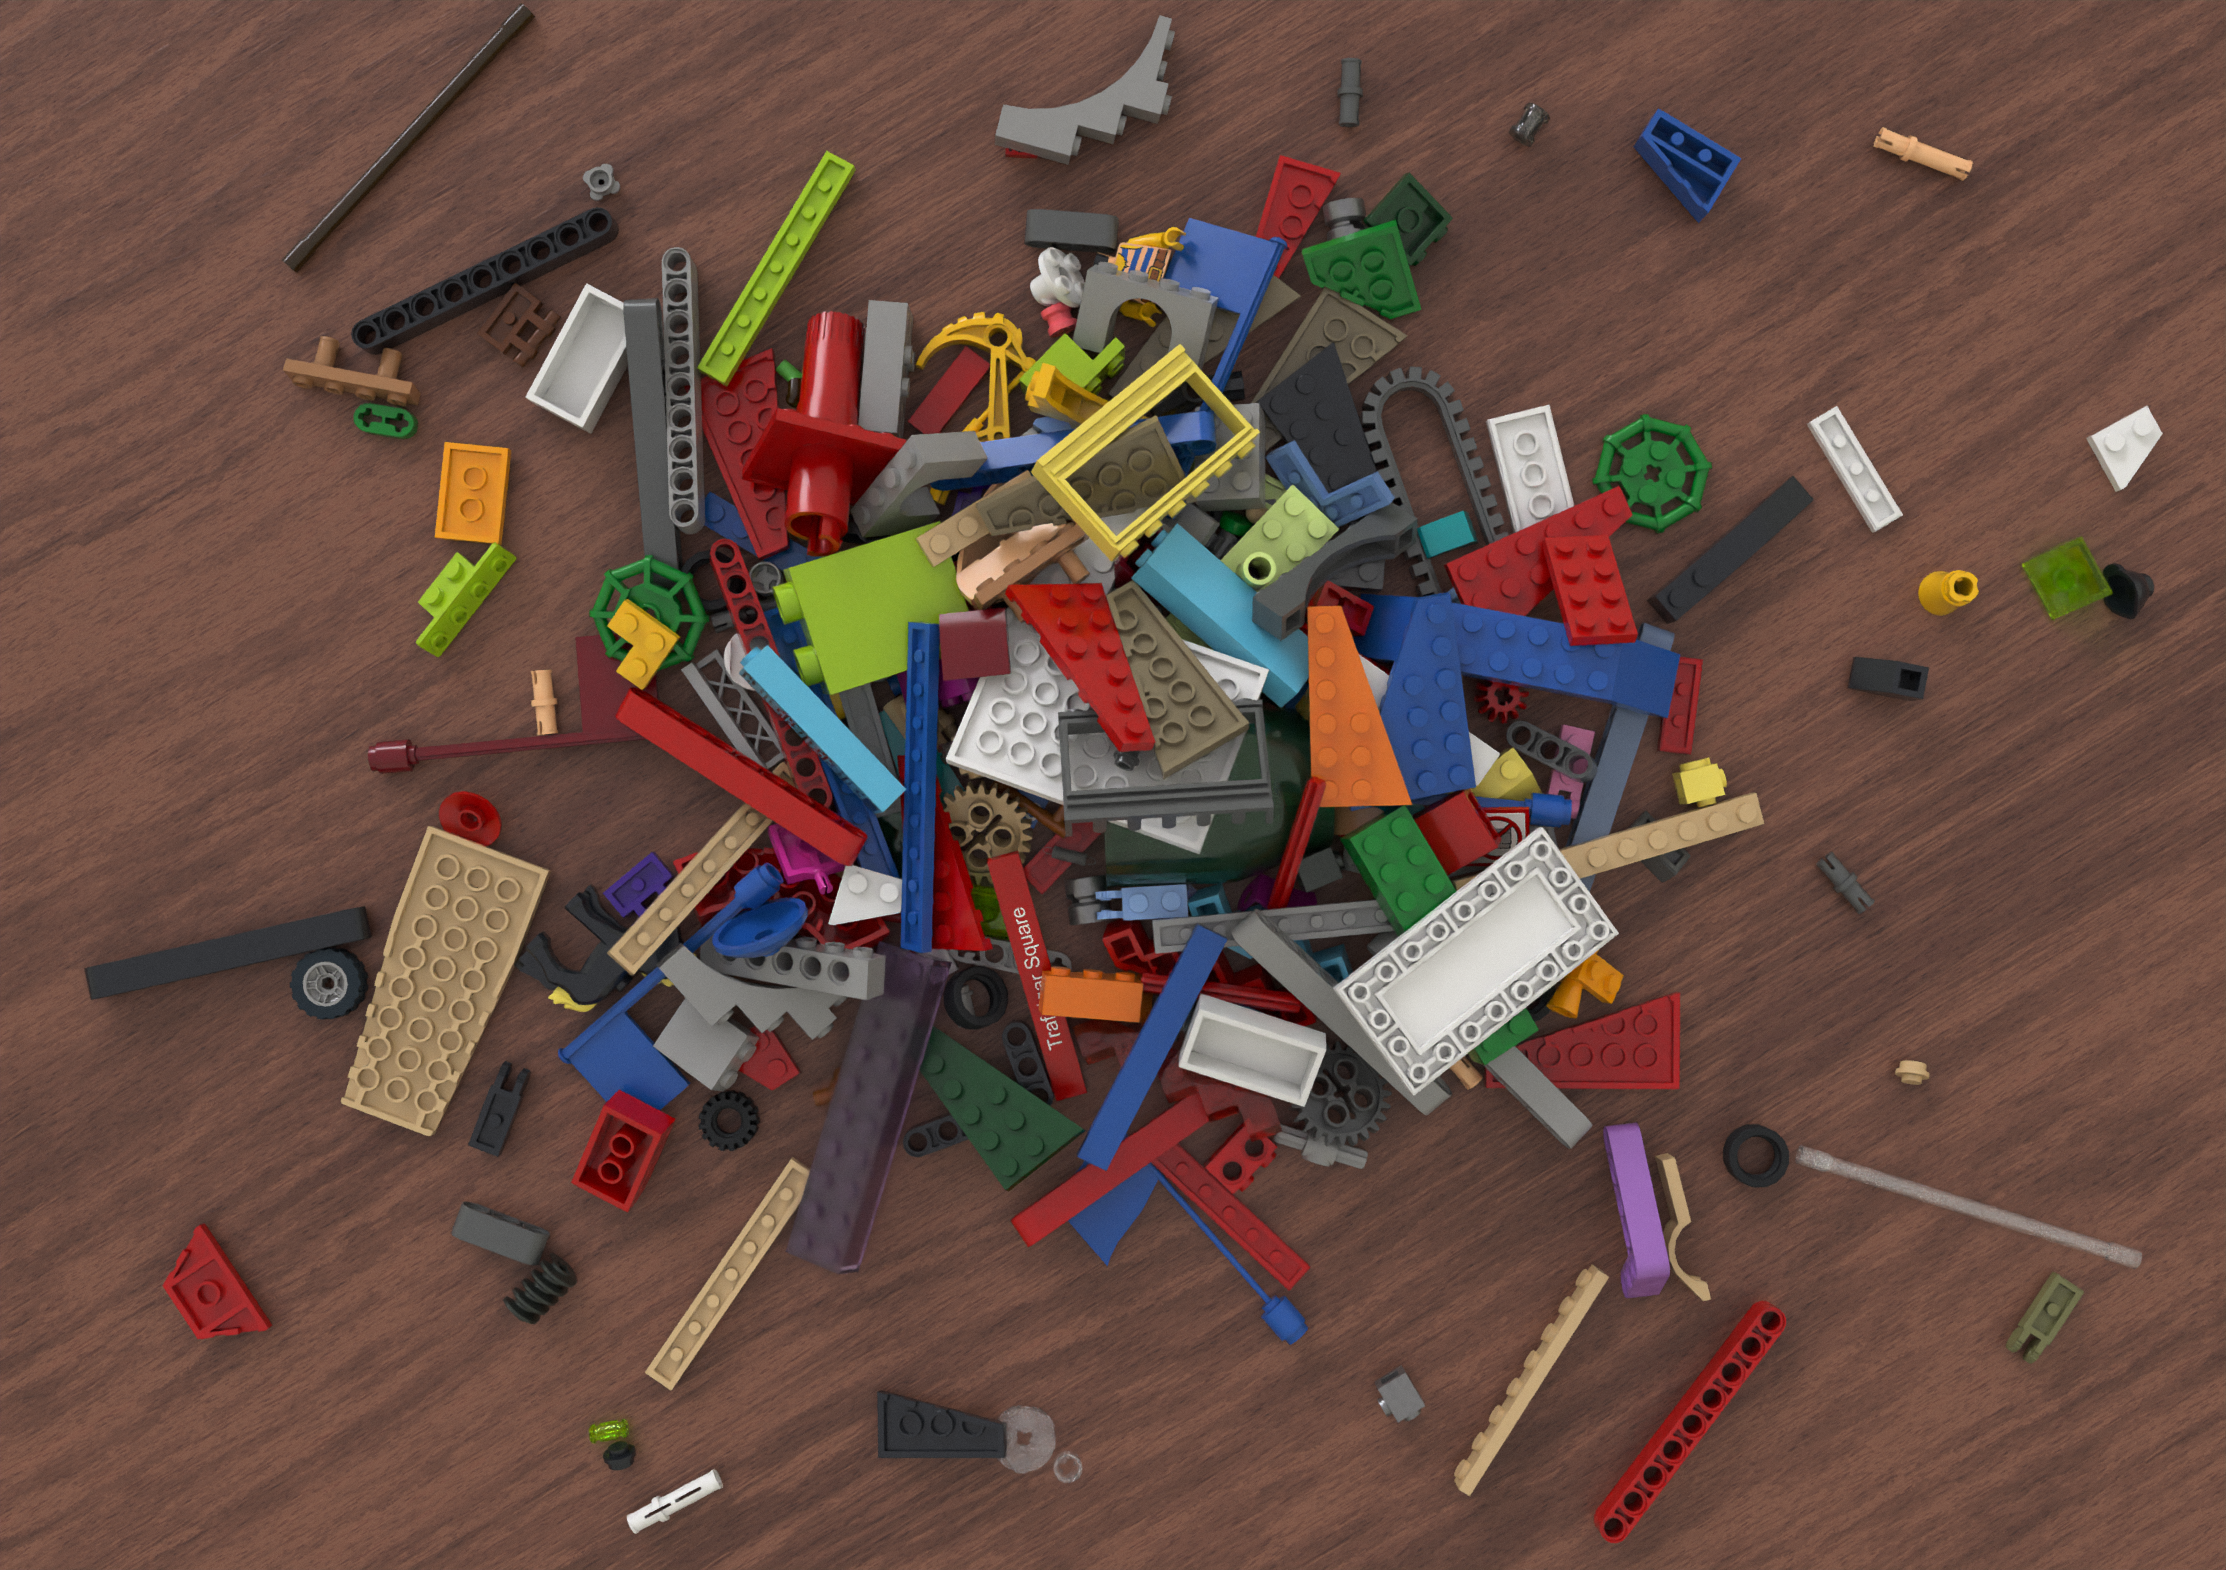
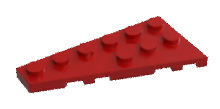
(1614, 1051)

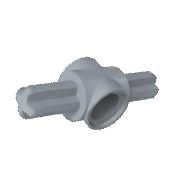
(1317, 1151)

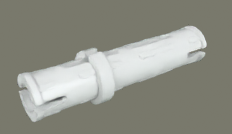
(641, 1519)

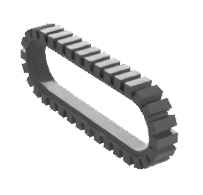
(1454, 430)

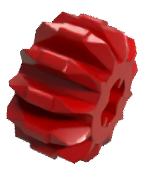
(1504, 708)

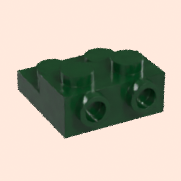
(1417, 217)

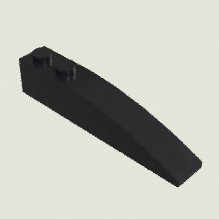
(1730, 551)

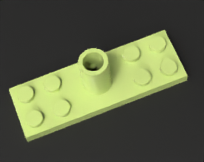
(1273, 546)

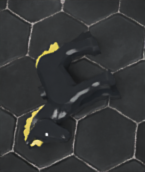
(600, 974)

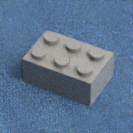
(1245, 482)

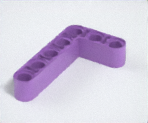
(1647, 1260)

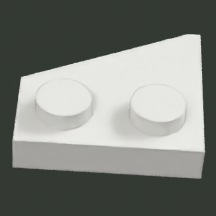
(2125, 446)
(865, 896)

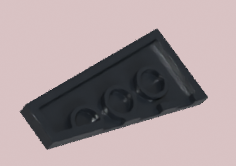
(933, 1431)

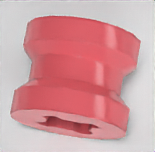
(1059, 319)

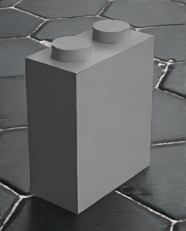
(706, 1051)

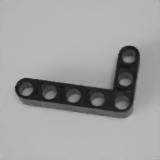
(1015, 1052)

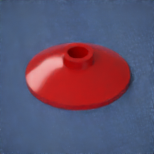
(470, 817)

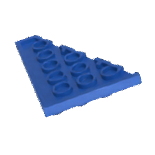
(1427, 704)

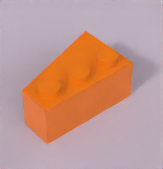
(1091, 994)

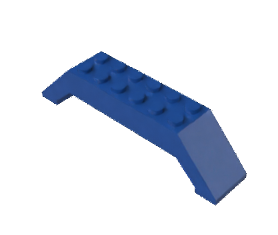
(1535, 655)

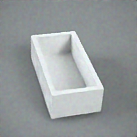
(584, 361)
(1252, 1050)

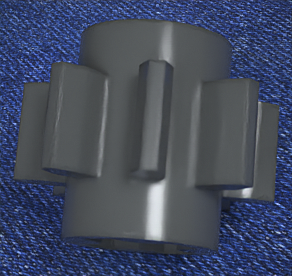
(1221, 544)

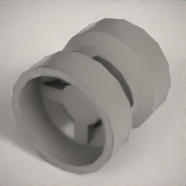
(762, 576)

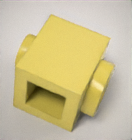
(1699, 782)

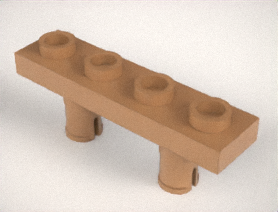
(363, 385)
(1042, 555)

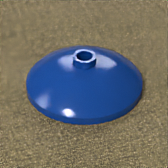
(761, 930)

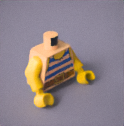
(1148, 255)

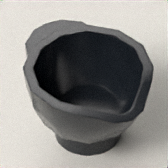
(2129, 590)

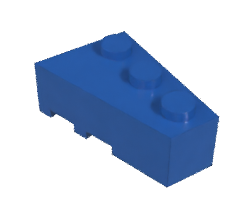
(1686, 162)

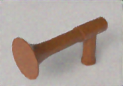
(1052, 822)

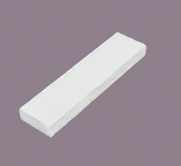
(1854, 469)

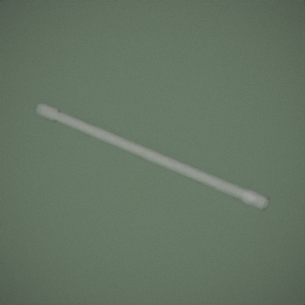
(2109, 1250)

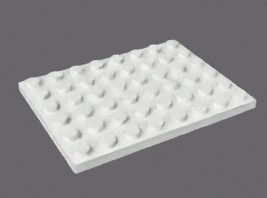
(1015, 738)

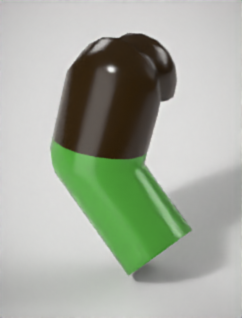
(793, 377)

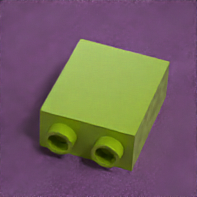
(860, 608)

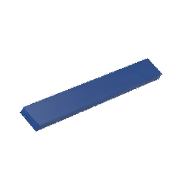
(1151, 1046)

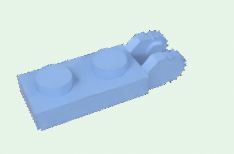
(1146, 903)

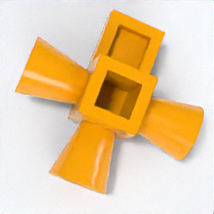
(1592, 975)

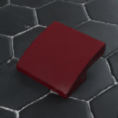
(974, 644)

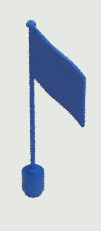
(1111, 1215)

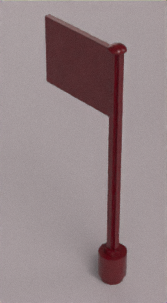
(600, 699)

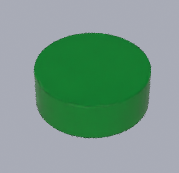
(1235, 523)

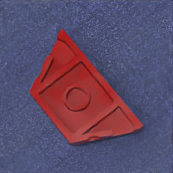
(211, 1291)

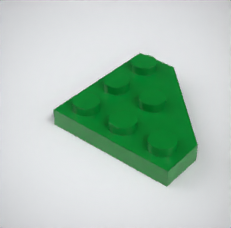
(1366, 269)

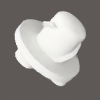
(1058, 279)

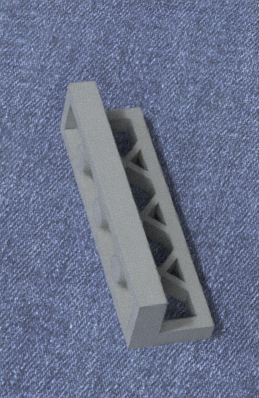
(723, 715)

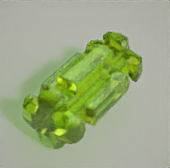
(609, 1431)

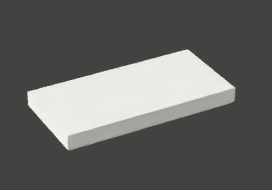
(1530, 466)

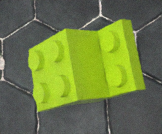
(1078, 365)

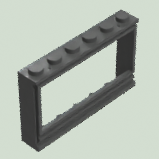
(1164, 800)

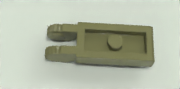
(2045, 1316)

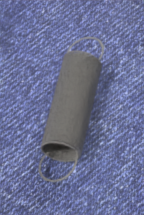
(1069, 855)

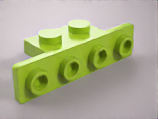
(458, 594)

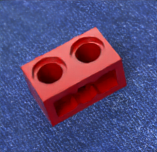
(1355, 609)
(1234, 1150)

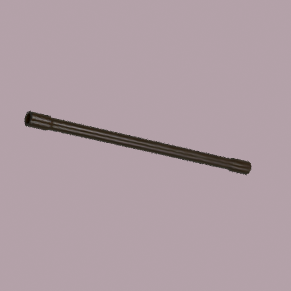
(509, 29)

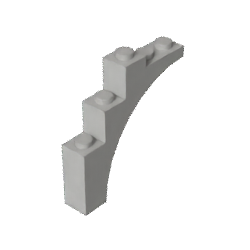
(1053, 131)
(717, 993)

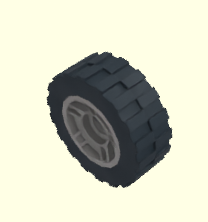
(313, 973)

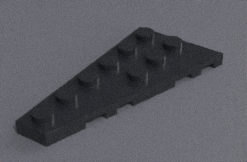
(1322, 419)

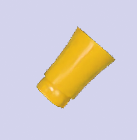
(1946, 591)

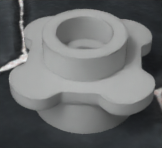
(596, 174)

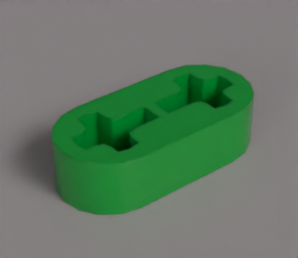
(385, 428)

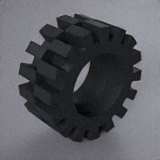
(715, 1134)

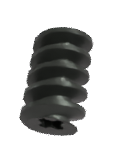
(543, 1291)

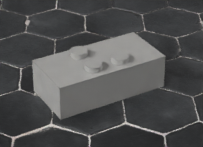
(886, 367)

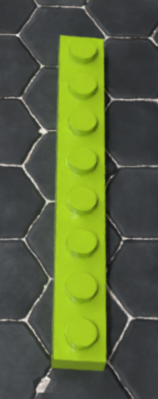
(776, 268)

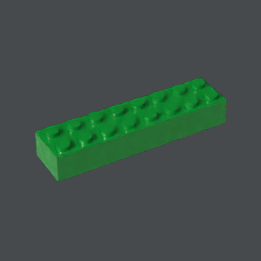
(1409, 886)

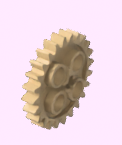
(963, 816)

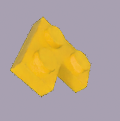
(650, 643)

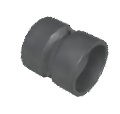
(1344, 217)
(1084, 902)

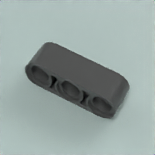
(1071, 231)
(1536, 747)
(500, 1233)

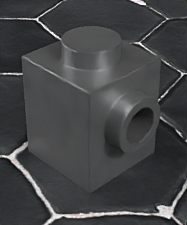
(1399, 1395)

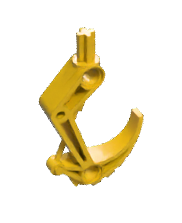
(978, 333)

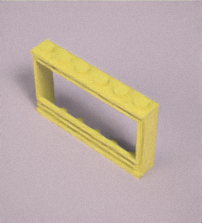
(1116, 418)

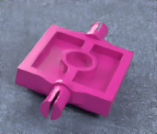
(801, 860)

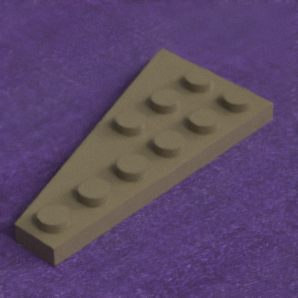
(1357, 335)
(1117, 481)
(1179, 696)

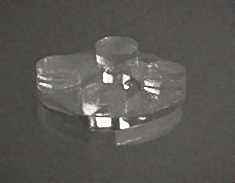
(1043, 1440)

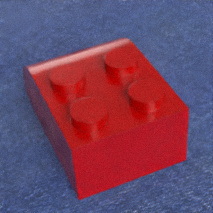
(623, 1150)

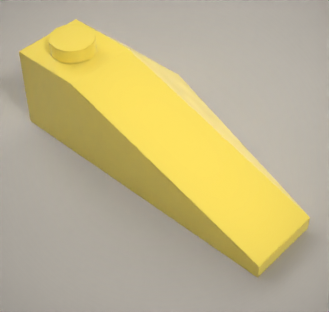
(1507, 779)

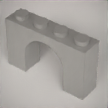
(1106, 290)
(897, 498)

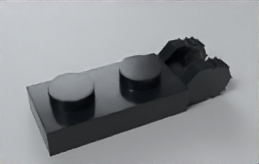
(499, 1112)

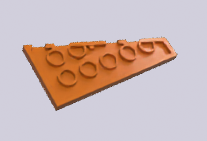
(1346, 728)

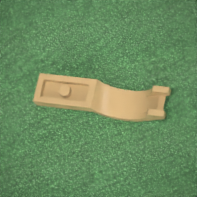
(1679, 1219)

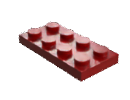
(1589, 590)

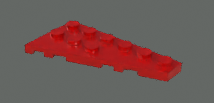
(733, 425)
(1514, 571)
(1087, 648)
(954, 914)

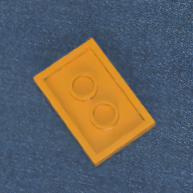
(473, 493)

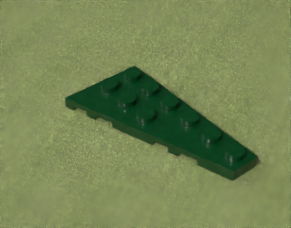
(998, 1116)

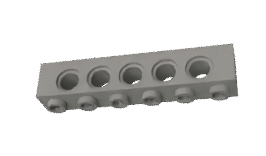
(862, 982)

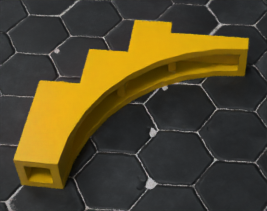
(1060, 398)

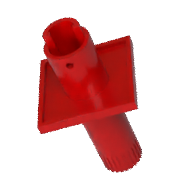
(819, 446)

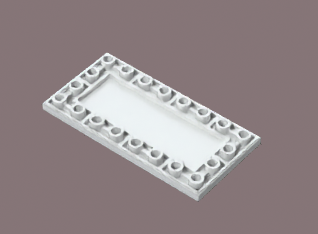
(1476, 961)

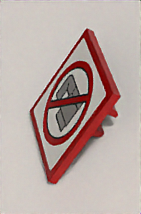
(1511, 825)

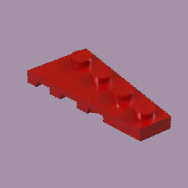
(1294, 203)

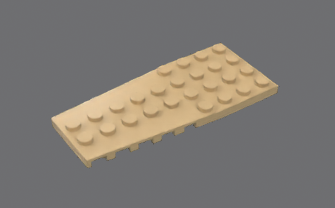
(441, 977)

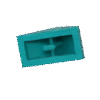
(1447, 534)

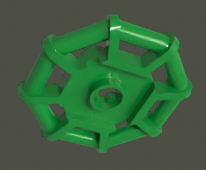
(1659, 456)
(654, 596)

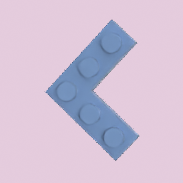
(1338, 506)

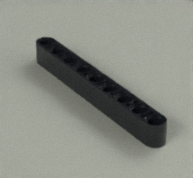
(470, 279)
(227, 952)

